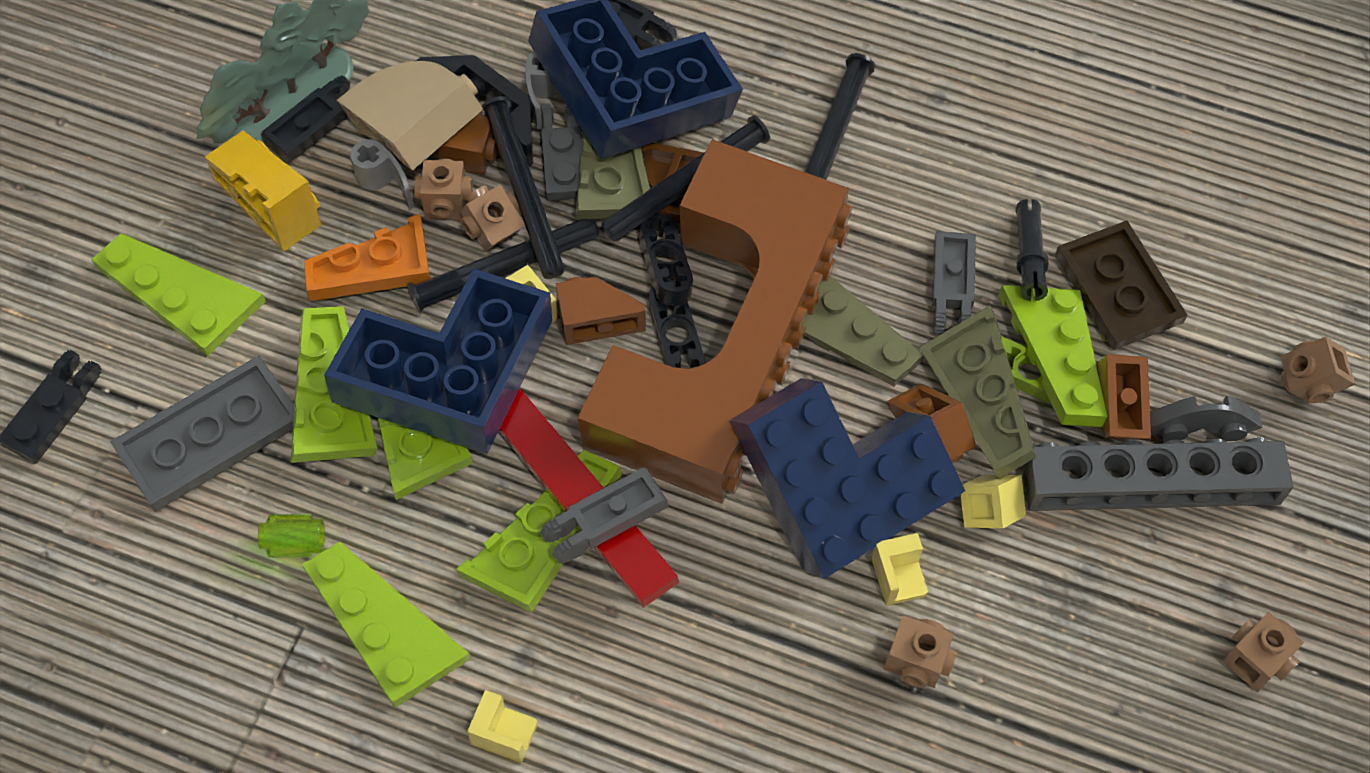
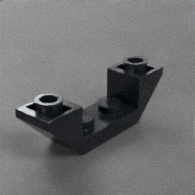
(491, 85)

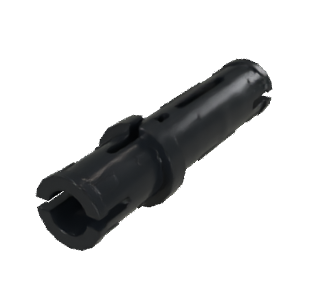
(1032, 260)

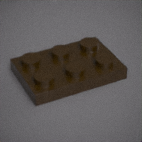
(1120, 285)

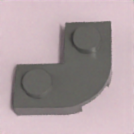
(1225, 420)

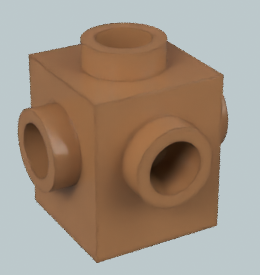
(443, 189)
(487, 229)
(1316, 370)
(1263, 651)
(921, 652)

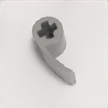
(538, 86)
(377, 167)

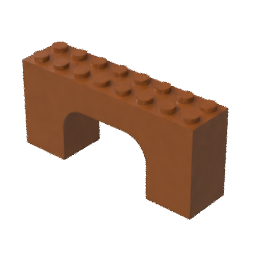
(677, 419)

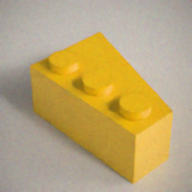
(265, 189)

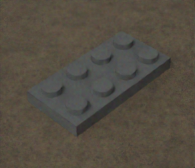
(206, 433)

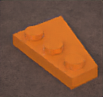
(371, 266)

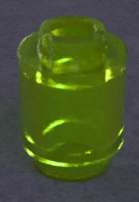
(291, 535)

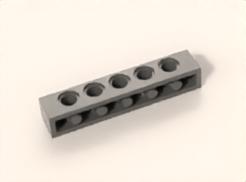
(1264, 462)

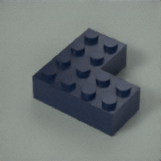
(628, 93)
(450, 380)
(838, 494)

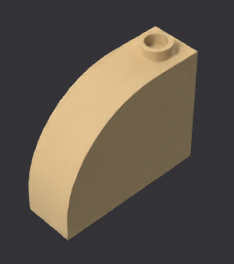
(411, 108)

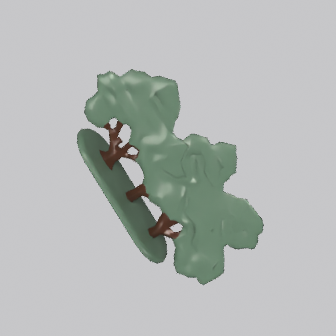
(287, 71)

